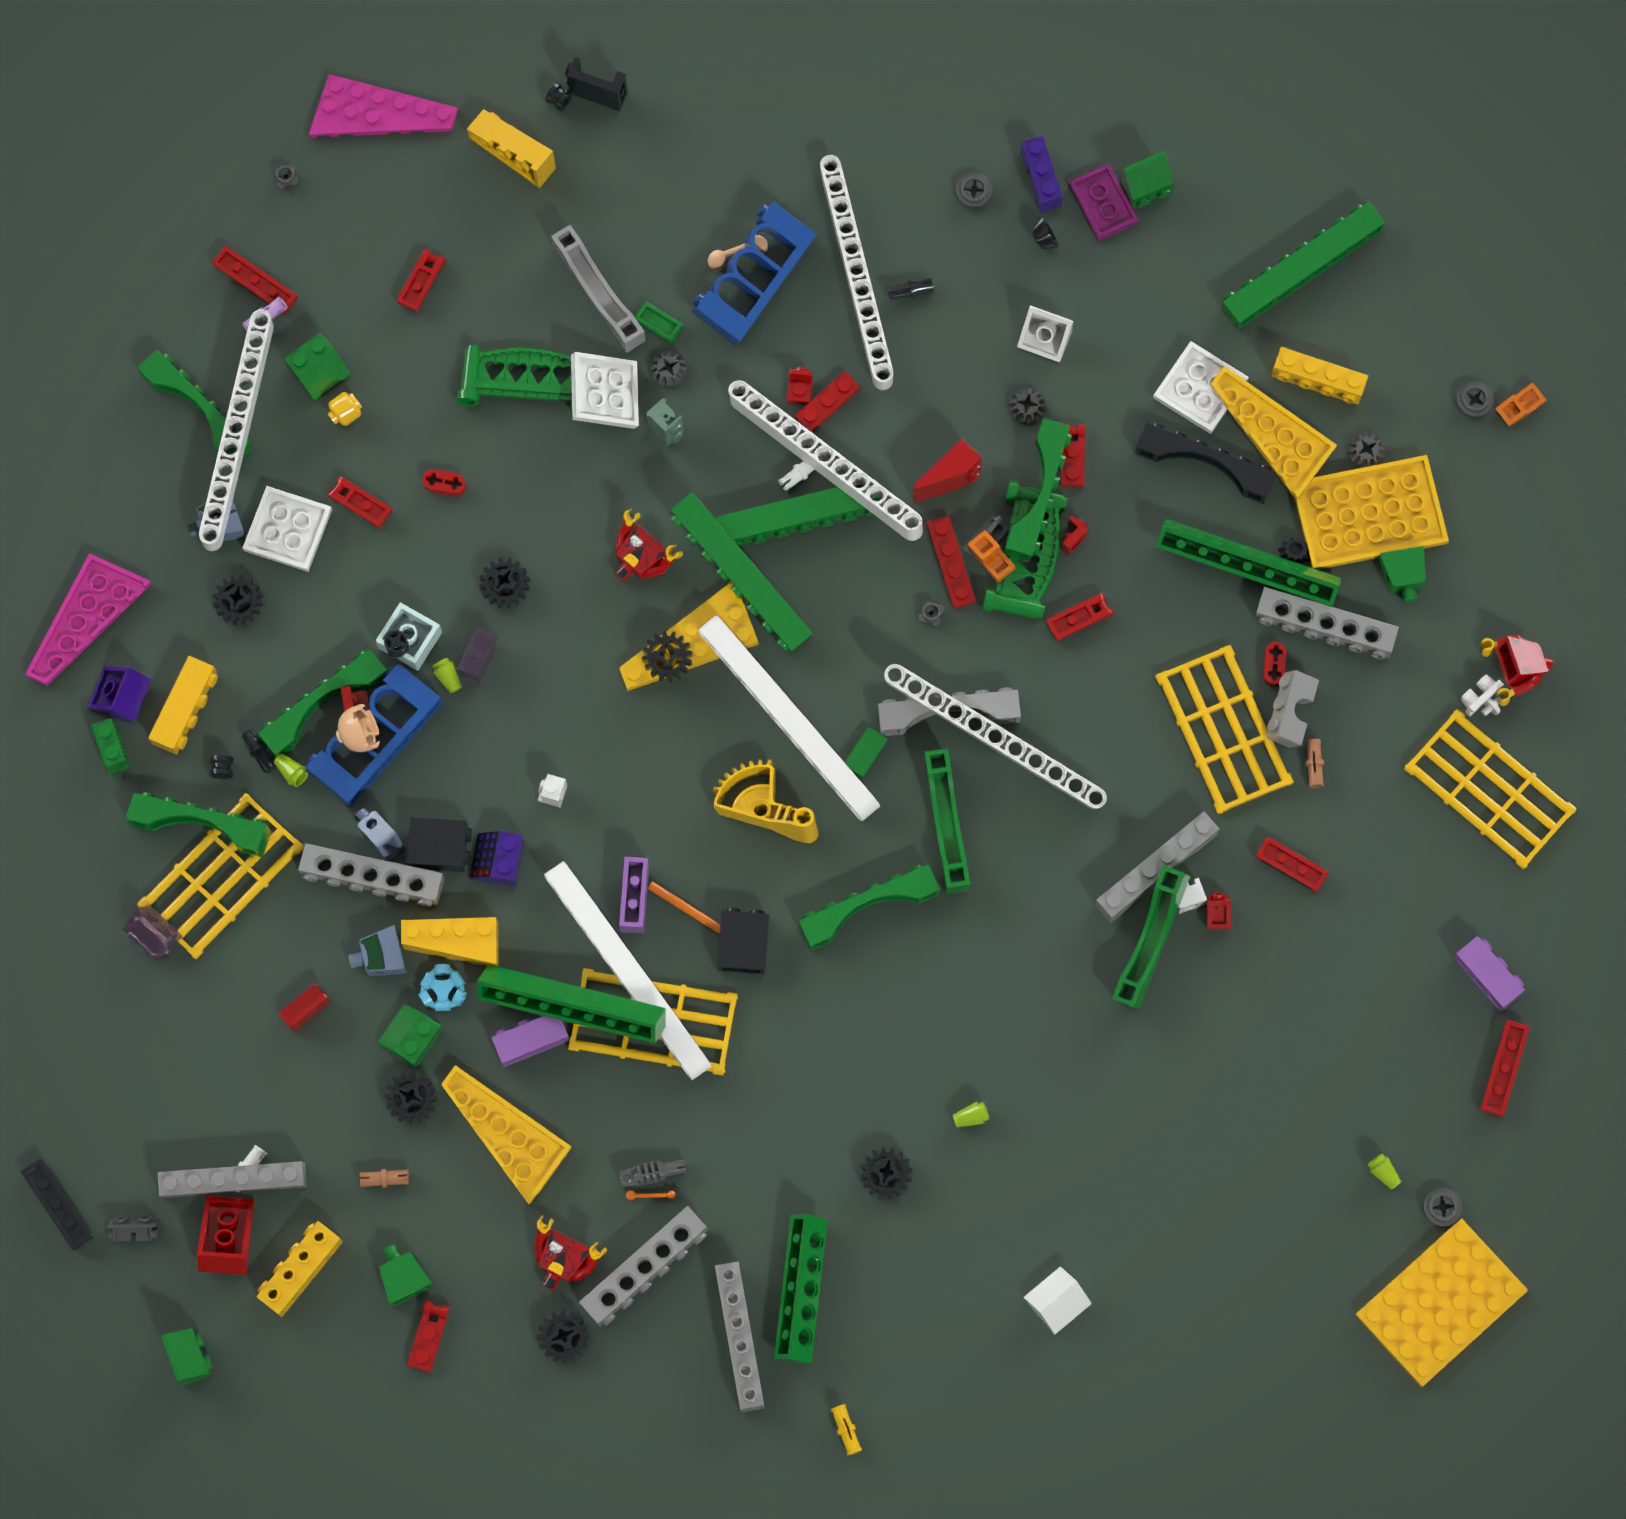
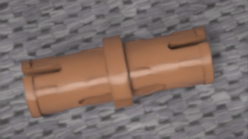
(1314, 748)
(384, 1178)

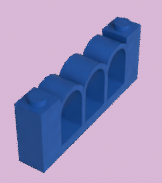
(786, 230)
(414, 693)

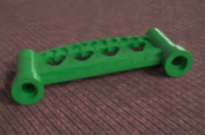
(478, 382)
(1007, 595)

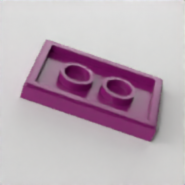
(1103, 202)

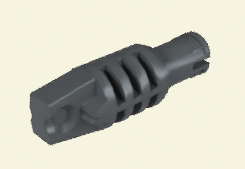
(651, 1172)

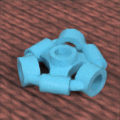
(442, 988)

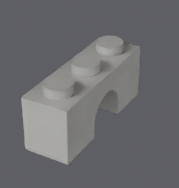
(1284, 725)

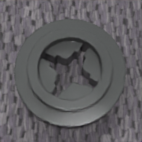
(966, 183)
(664, 377)
(1472, 389)
(1018, 411)
(1366, 459)
(1449, 1198)

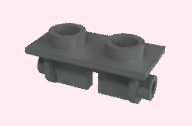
(994, 526)
(142, 1226)

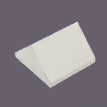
(1045, 334)
(1058, 1300)

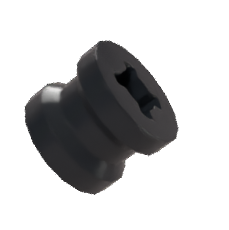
(559, 96)
(396, 638)
(221, 766)

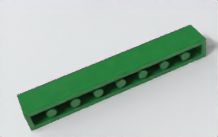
(1303, 265)
(792, 515)
(1249, 562)
(741, 573)
(571, 1003)

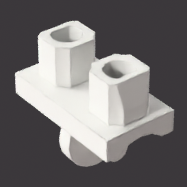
(1474, 702)

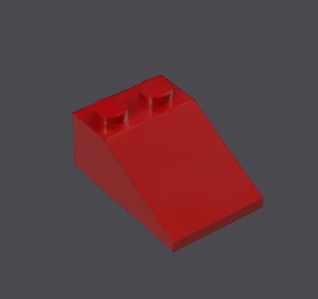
(950, 473)
(225, 1235)

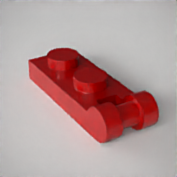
(421, 281)
(1073, 469)
(360, 502)
(1079, 617)
(428, 1337)

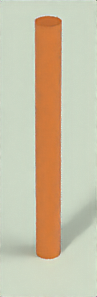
(685, 907)

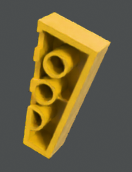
(512, 147)
(456, 939)

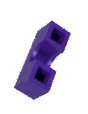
(1045, 183)

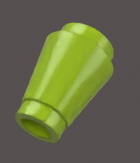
(447, 675)
(291, 770)
(971, 1115)
(1384, 1171)

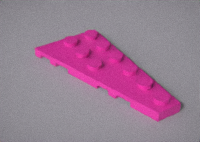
(372, 110)
(90, 607)

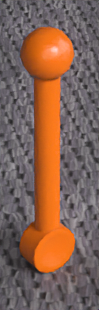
(631, 1195)

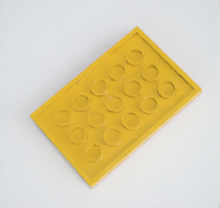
(1370, 512)
(1441, 1302)

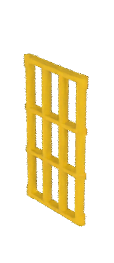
(1494, 748)
(1222, 753)
(213, 900)
(624, 1052)

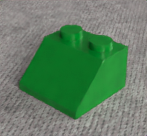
(1147, 180)
(317, 366)
(410, 1036)
(187, 1356)

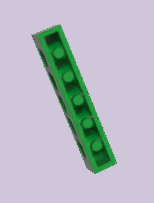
(800, 1289)

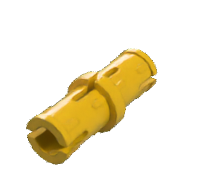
(846, 1429)

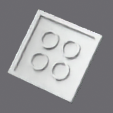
(604, 390)
(1189, 390)
(287, 528)

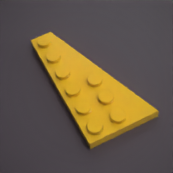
(1281, 437)
(722, 604)
(515, 1140)

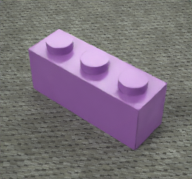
(634, 895)
(1489, 973)
(529, 1039)

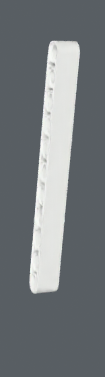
(860, 281)
(236, 440)
(829, 468)
(789, 718)
(1006, 737)
(625, 966)

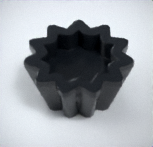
(1044, 235)
(1294, 550)

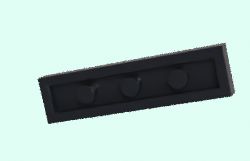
(57, 1204)

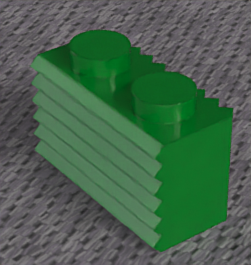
(110, 746)

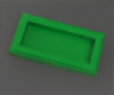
(659, 322)
(866, 752)

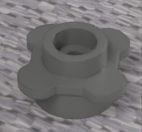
(281, 172)
(931, 607)

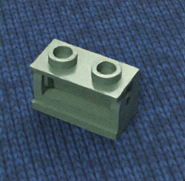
(664, 424)

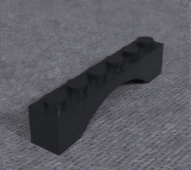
(1161, 444)

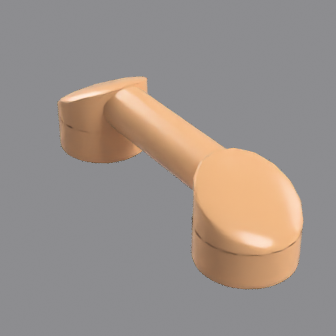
(717, 258)

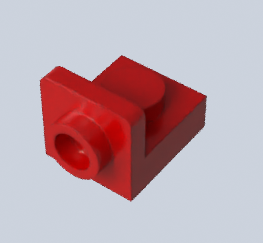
(799, 386)
(1074, 539)
(354, 698)
(1218, 911)

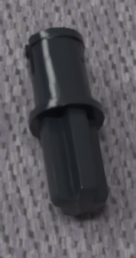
(910, 289)
(258, 750)

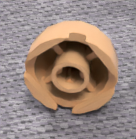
(358, 729)

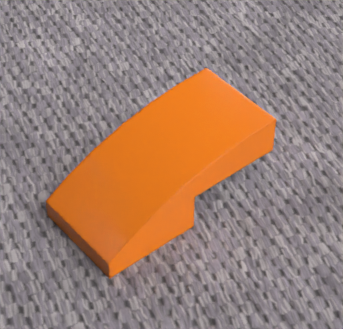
(1521, 404)
(991, 556)

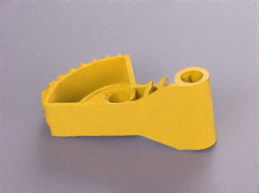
(783, 819)

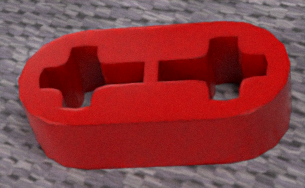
(444, 477)
(1269, 663)

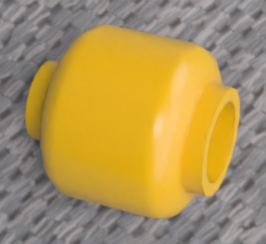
(344, 409)

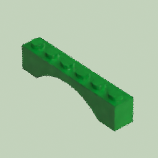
(164, 377)
(1049, 444)
(284, 732)
(154, 813)
(946, 821)
(913, 887)
(1162, 912)

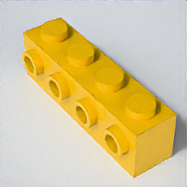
(1319, 376)
(182, 705)
(299, 1269)

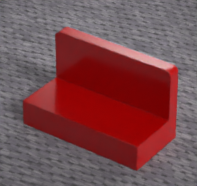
(304, 1007)

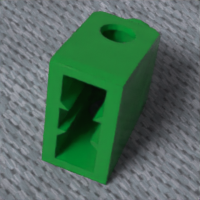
(1404, 571)
(402, 1276)

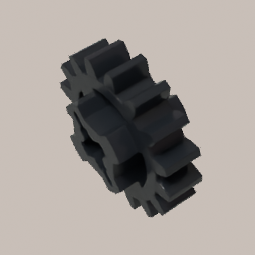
(497, 576)
(247, 602)
(657, 657)
(415, 1087)
(897, 1176)
(574, 1332)

